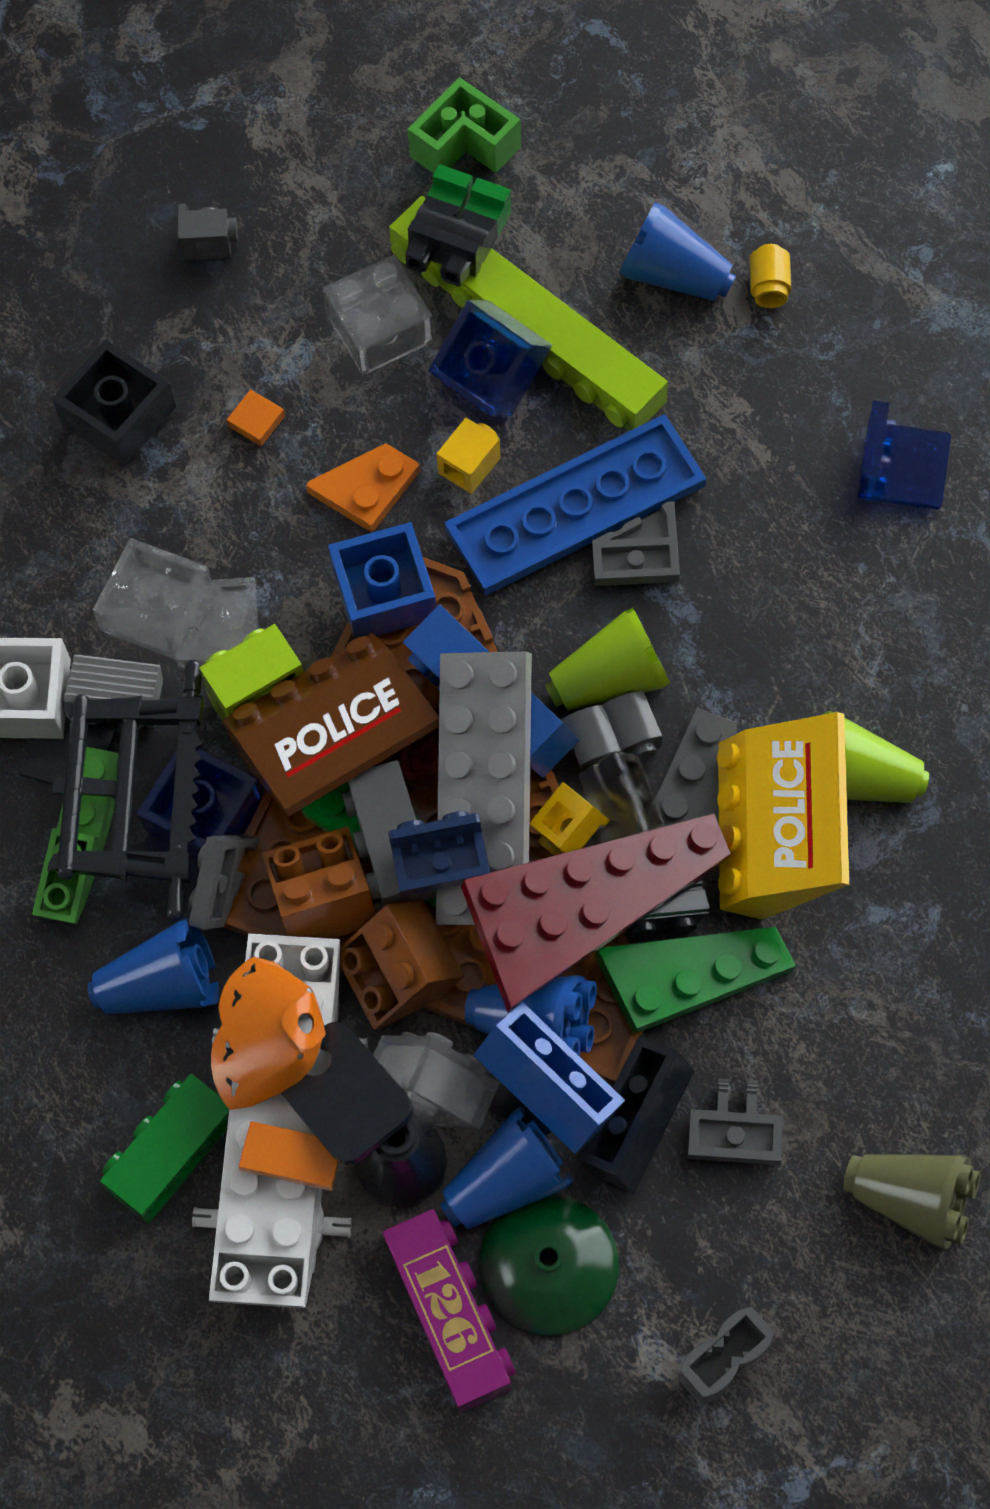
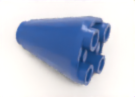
(560, 1005)

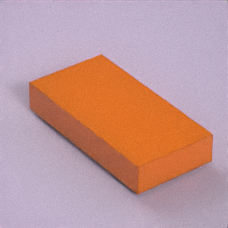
(288, 1156)

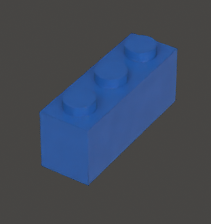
(548, 1077)

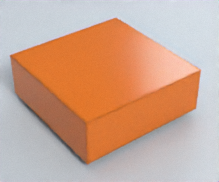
(255, 417)

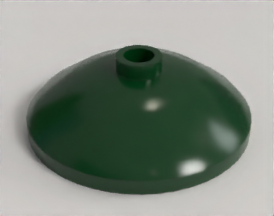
(557, 1296)

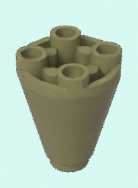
(917, 1192)

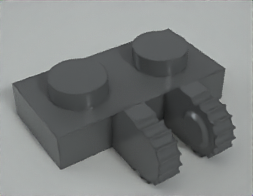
(735, 1135)

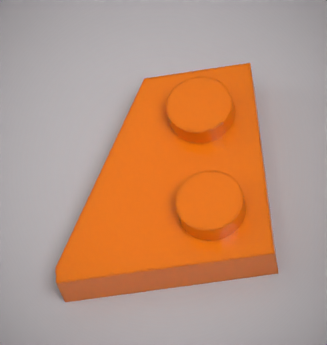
(366, 485)

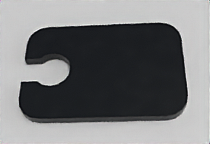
(352, 1102)

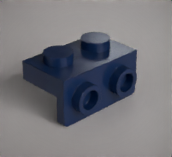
(438, 852)

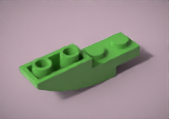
(66, 898)

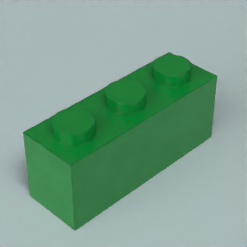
(167, 1148)

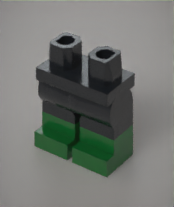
(457, 224)

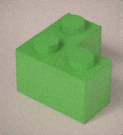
(463, 123)

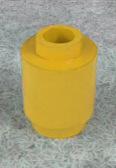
(770, 275)

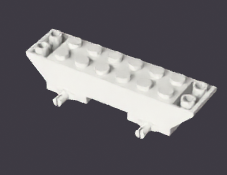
(263, 1223)

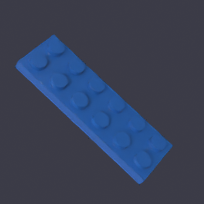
(574, 504)

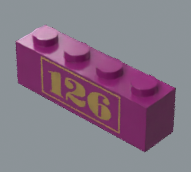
(448, 1311)

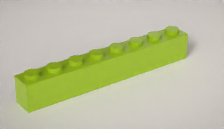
(580, 352)

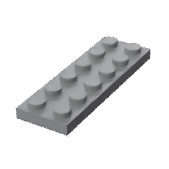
(485, 758)

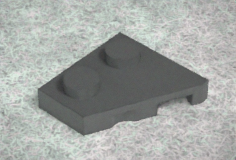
(639, 552)

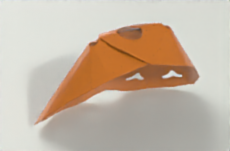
(264, 1034)

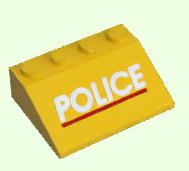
(783, 815)

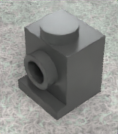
(206, 233)

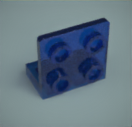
(903, 462)

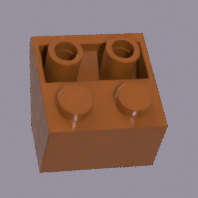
(320, 886)
(398, 963)

